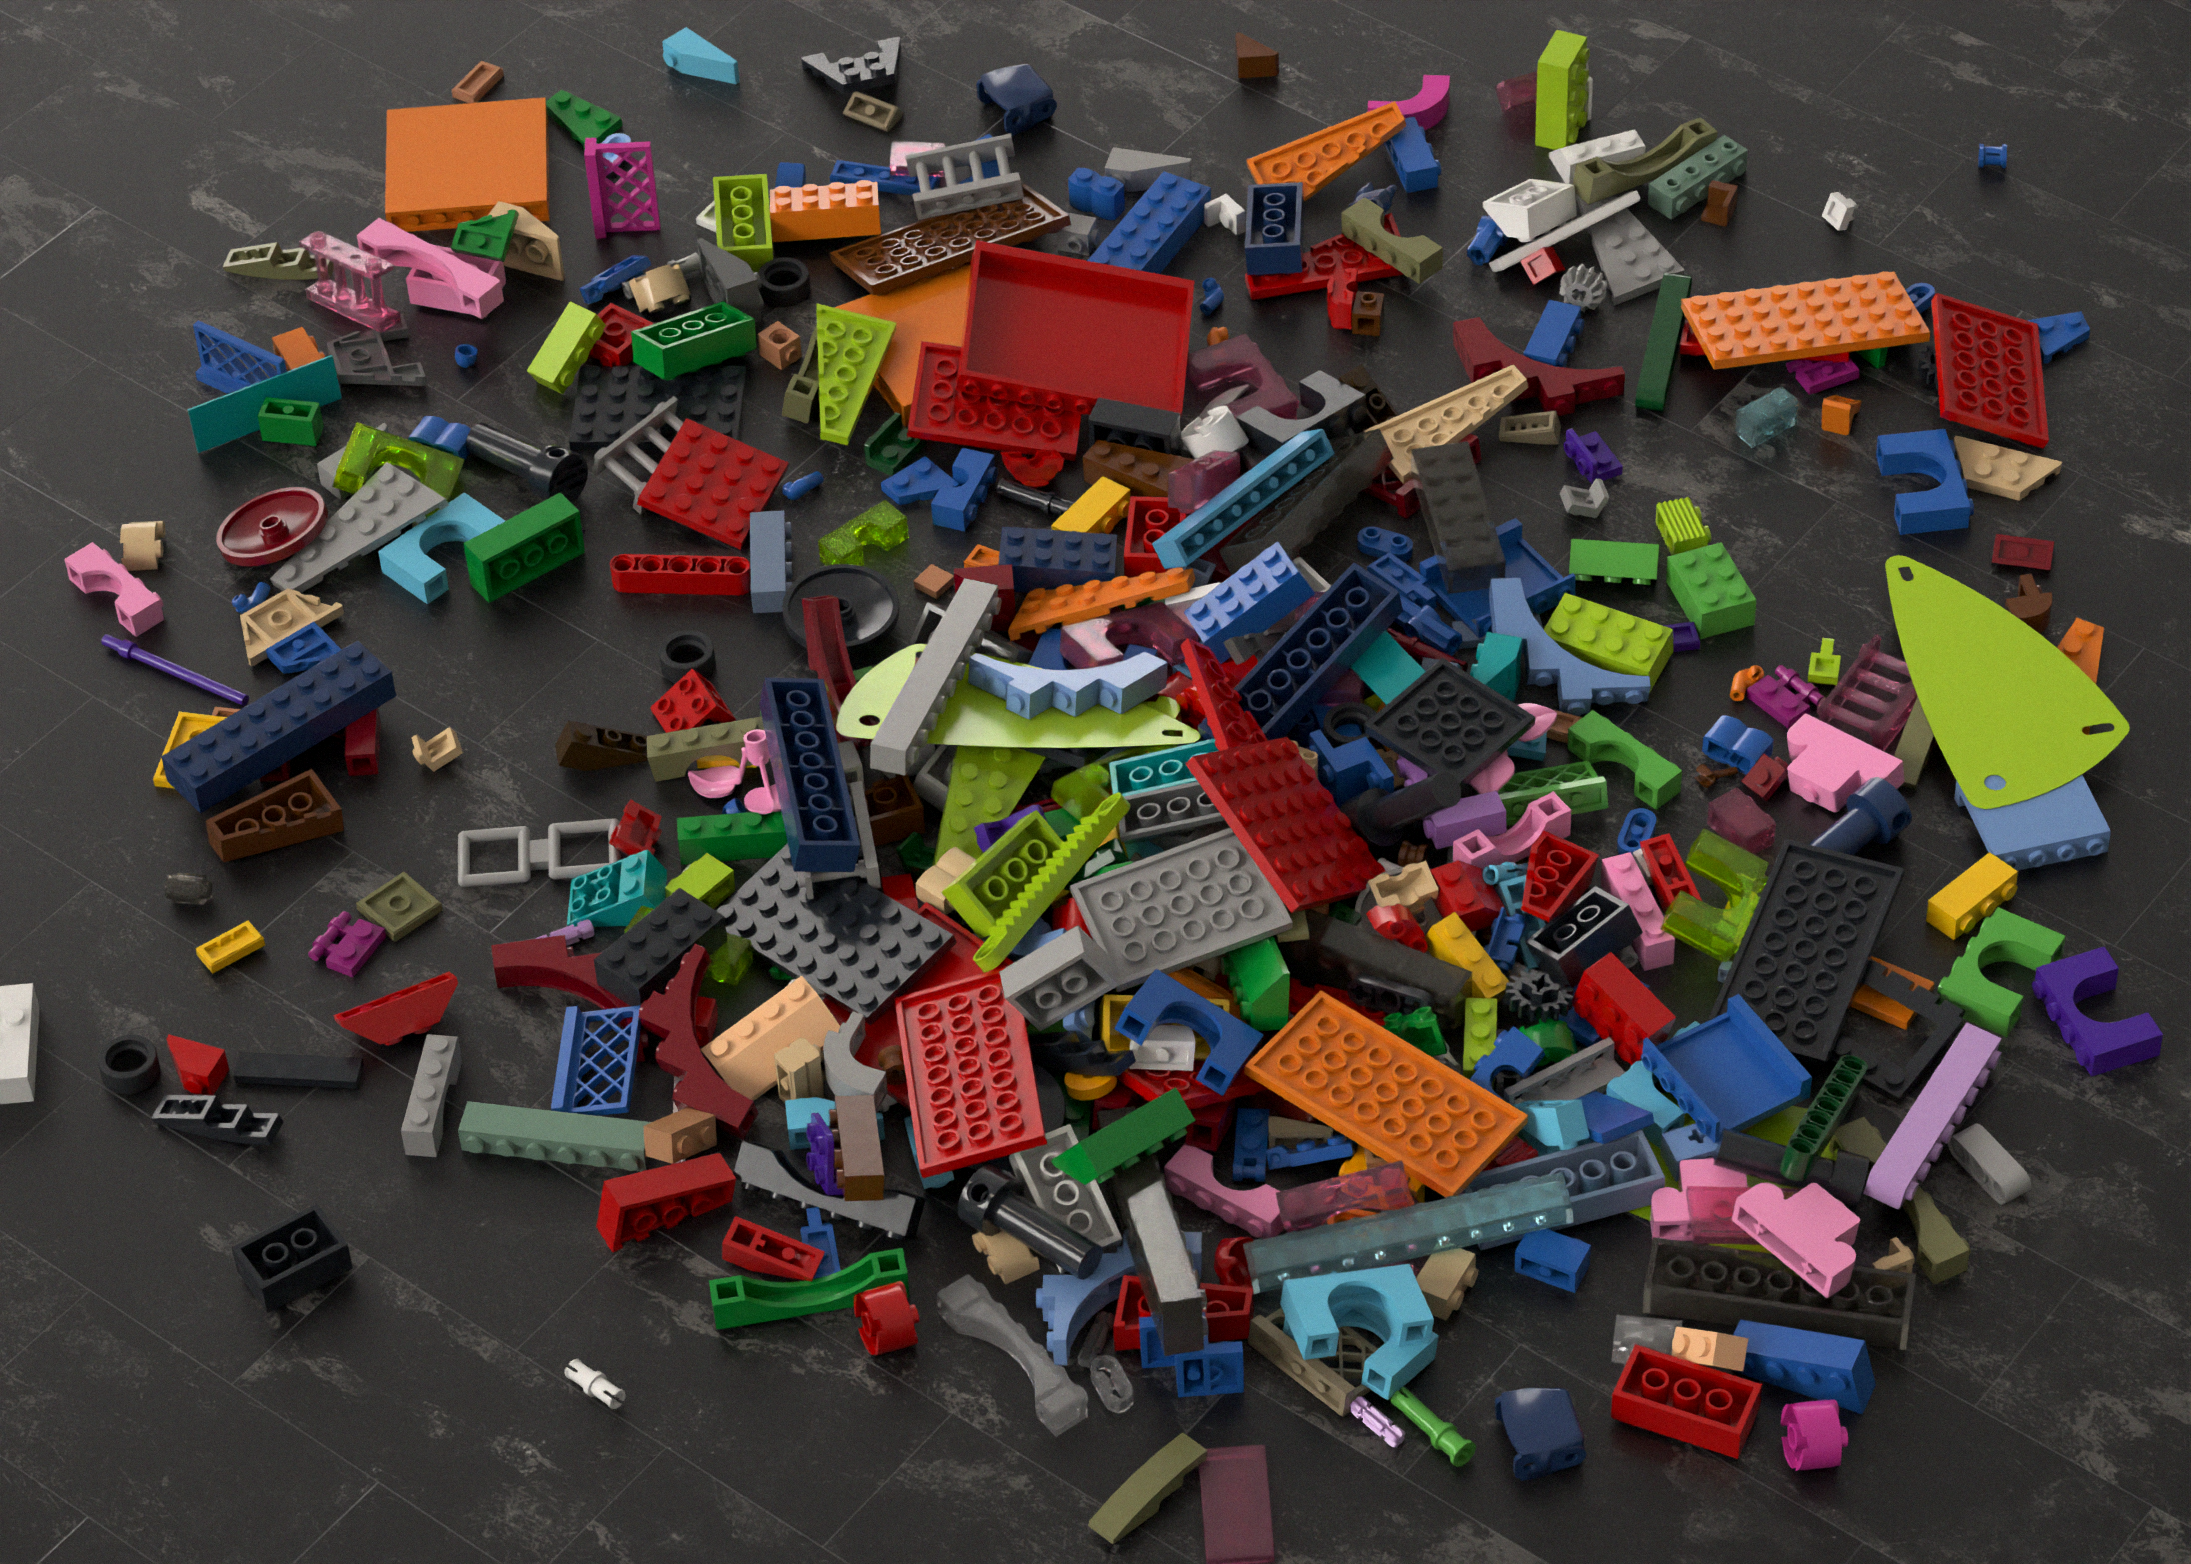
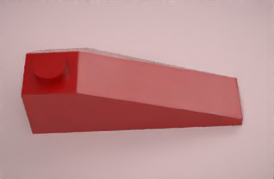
(1556, 876)

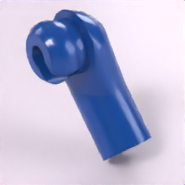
(802, 486)
(259, 595)

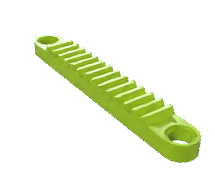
(1050, 882)

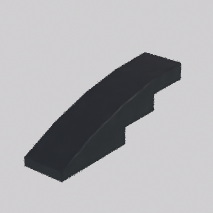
(1067, 1054)
(211, 1119)

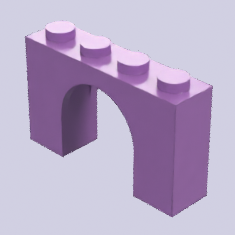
(1471, 813)

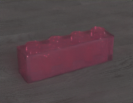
(1202, 480)

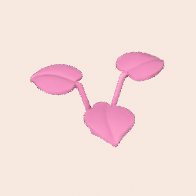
(1502, 768)
(721, 781)

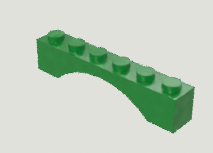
(751, 1301)

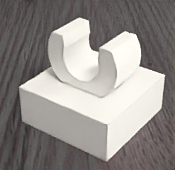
(1839, 211)

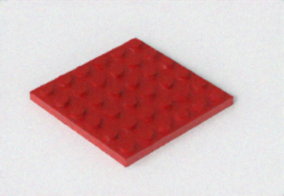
(1287, 822)

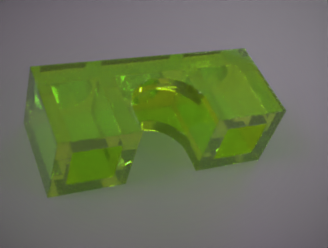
(877, 525)

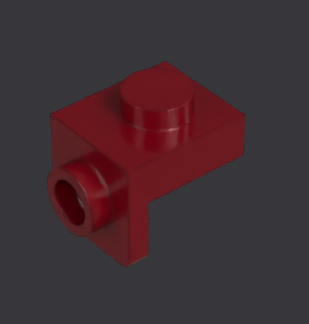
(1766, 776)

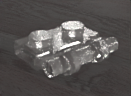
(1642, 1331)

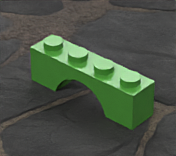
(1598, 740)

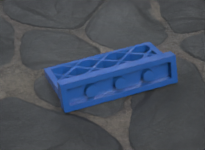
(234, 376)
(571, 1067)

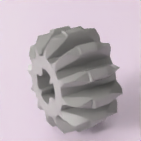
(1583, 287)

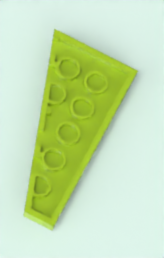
(848, 362)
(981, 790)

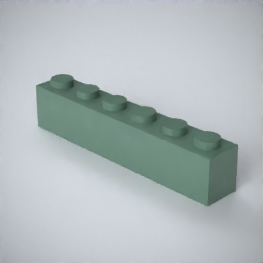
(553, 1136)

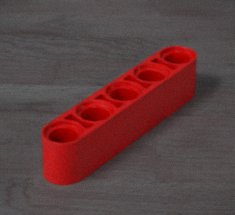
(681, 574)

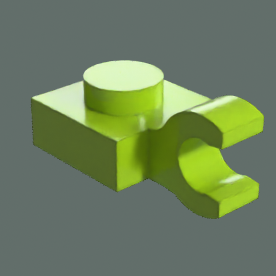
(1824, 665)

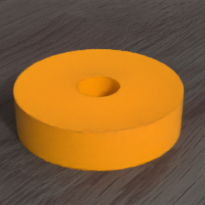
(1088, 1086)

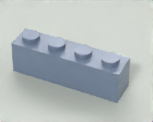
(769, 560)

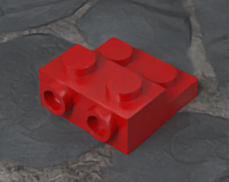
(615, 344)

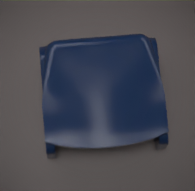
(1020, 93)
(1541, 1430)

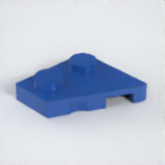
(917, 482)

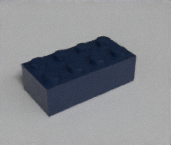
(1275, 228)
(1056, 557)

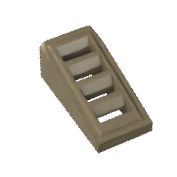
(1540, 428)
(1291, 1132)

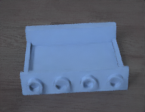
(2043, 828)

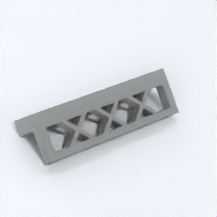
(1587, 1077)

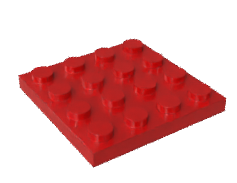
(712, 483)
(1195, 1094)

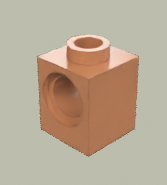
(779, 345)

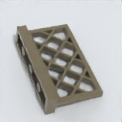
(1313, 1374)

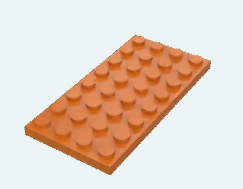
(1804, 320)
(1386, 1095)

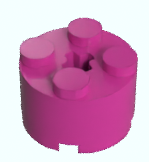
(1813, 1434)

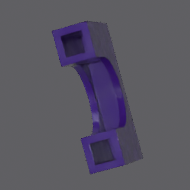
(2096, 1044)

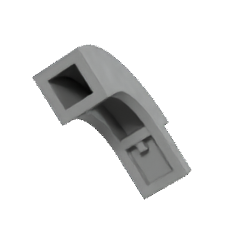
(846, 1074)

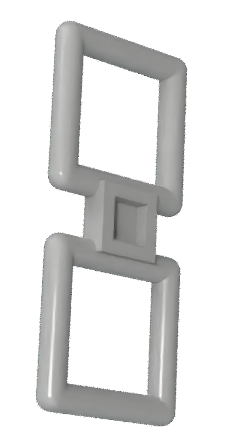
(532, 854)

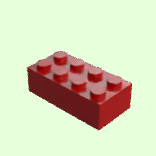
(1686, 1401)

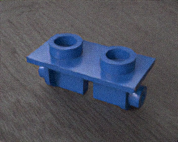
(1503, 931)

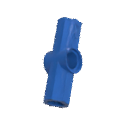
(1486, 241)
(1428, 627)

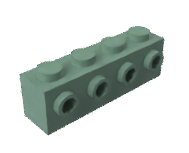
(1690, 180)

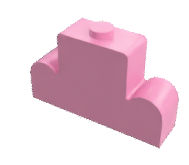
(1834, 764)
(1669, 1206)
(1805, 1232)

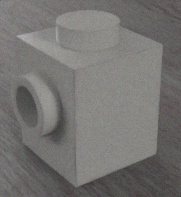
(1079, 236)

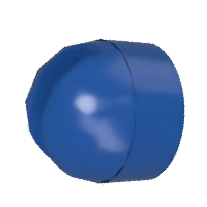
(465, 355)
(734, 806)

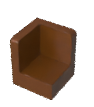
(1721, 203)

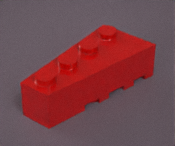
(662, 1197)
(1227, 1312)

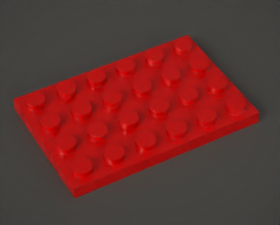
(1989, 370)
(981, 420)

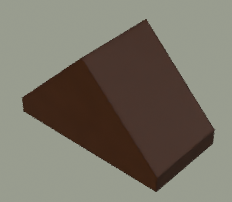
(1255, 58)

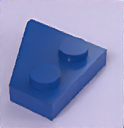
(2060, 333)
(302, 649)

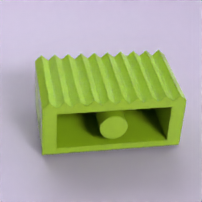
(1681, 526)

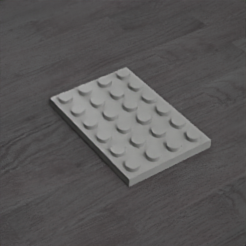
(1180, 907)

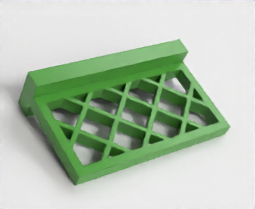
(1580, 793)

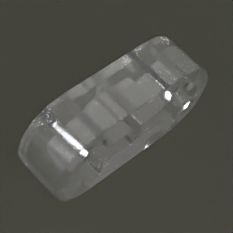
(1106, 1385)

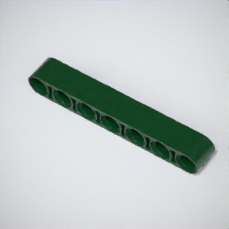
(1663, 342)
(1823, 1118)

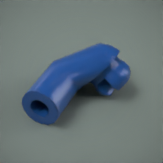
(1213, 294)

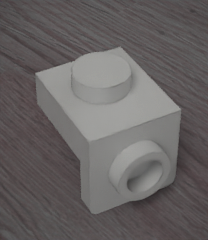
(1584, 501)

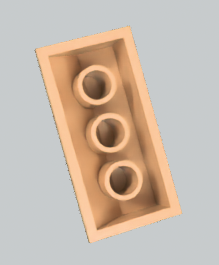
(747, 1049)

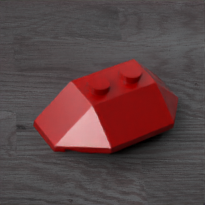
(402, 1011)

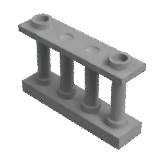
(967, 195)
(628, 443)
(864, 868)

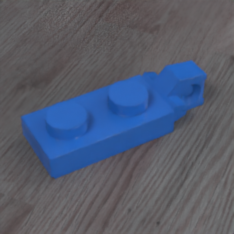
(613, 277)
(1403, 579)
(1308, 1152)
(821, 1237)

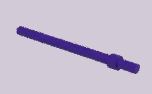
(130, 650)

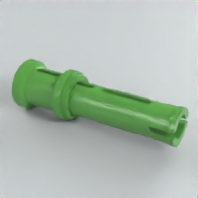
(1441, 1434)

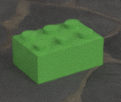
(1711, 590)

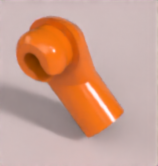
(1217, 335)
(1743, 680)

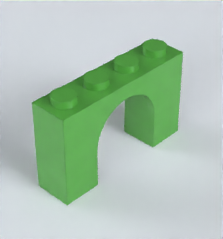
(2000, 939)

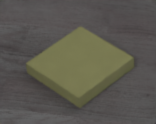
(399, 906)

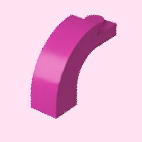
(1428, 105)

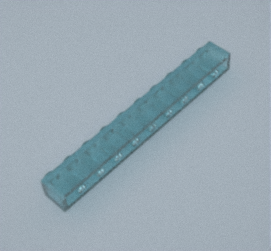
(1410, 1232)

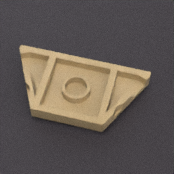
(2002, 469)
(282, 617)

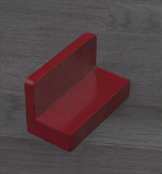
(2023, 552)

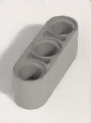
(1989, 1164)

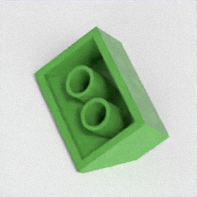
(1614, 561)

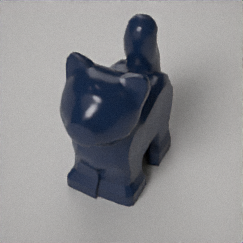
(1380, 197)

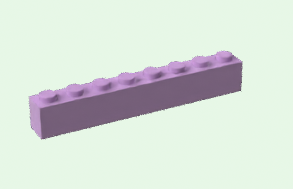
(1933, 1116)

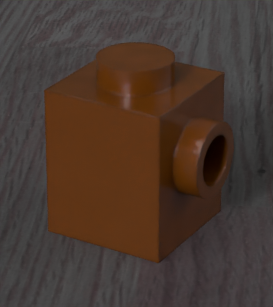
(1368, 313)

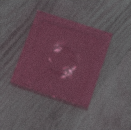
(898, 162)

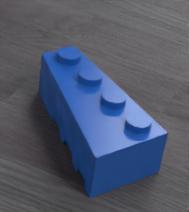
(1809, 1363)

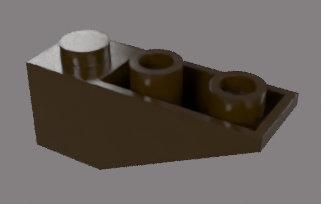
(1378, 406)
(597, 747)

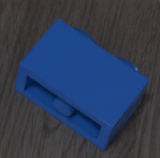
(1553, 1258)

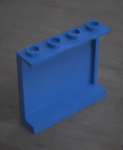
(1540, 582)
(1728, 1071)

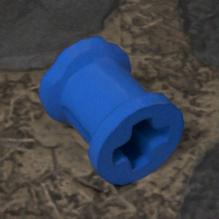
(1992, 155)

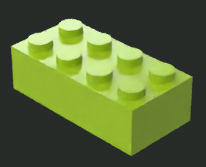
(1561, 90)
(744, 218)
(1610, 638)
(1002, 872)

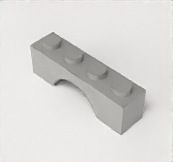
(424, 1114)

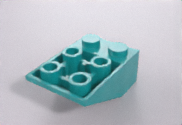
(1499, 664)
(617, 891)

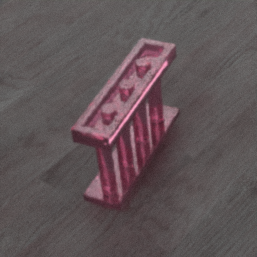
(337, 295)
(1895, 712)

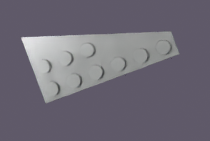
(1628, 253)
(360, 526)

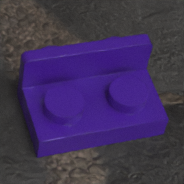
(1592, 456)

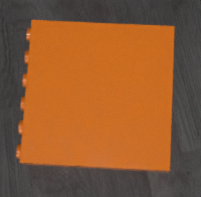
(463, 159)
(922, 312)

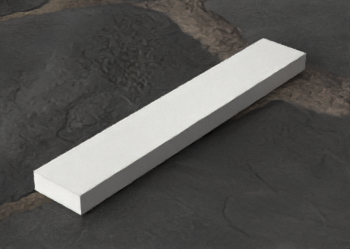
(1565, 231)

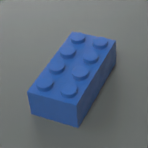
(1249, 600)

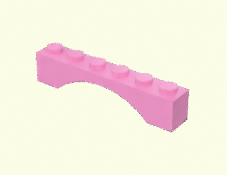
(475, 289)

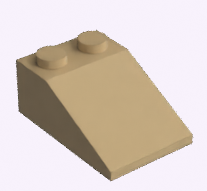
(532, 245)

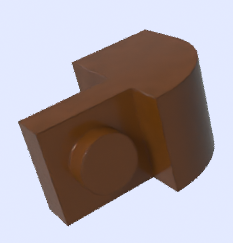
(2031, 604)

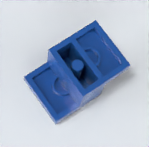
(1349, 767)
(1198, 1373)

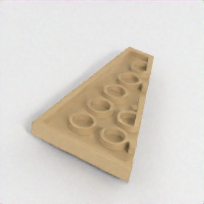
(1448, 417)

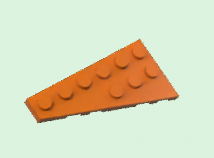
(1329, 152)

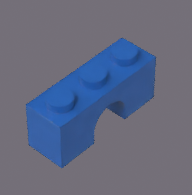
(959, 505)
(1512, 1053)

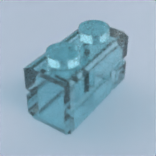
(1766, 417)

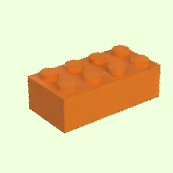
(825, 211)

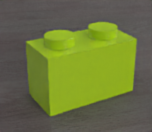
(705, 880)

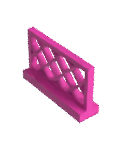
(600, 195)

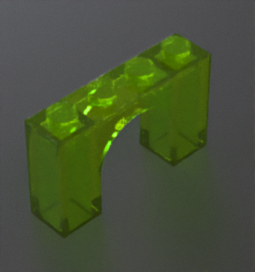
(373, 448)
(1739, 876)

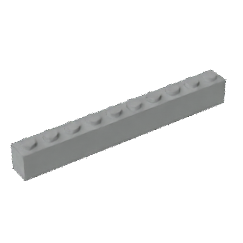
(934, 677)

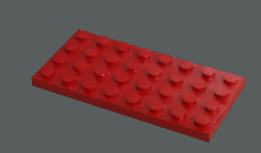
(968, 1074)

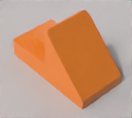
(1839, 413)

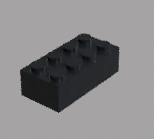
(654, 947)

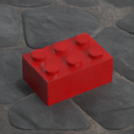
(1147, 522)
(1621, 1008)

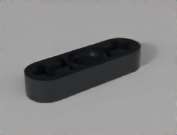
(1378, 1001)

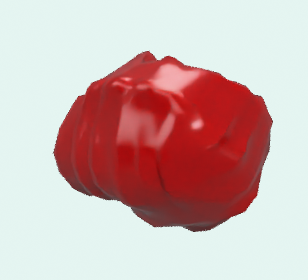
(1231, 1262)

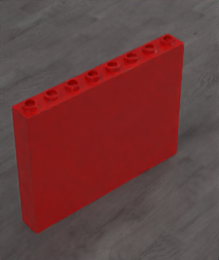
(1073, 331)

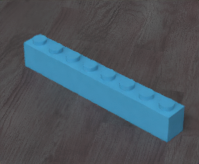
(1243, 499)

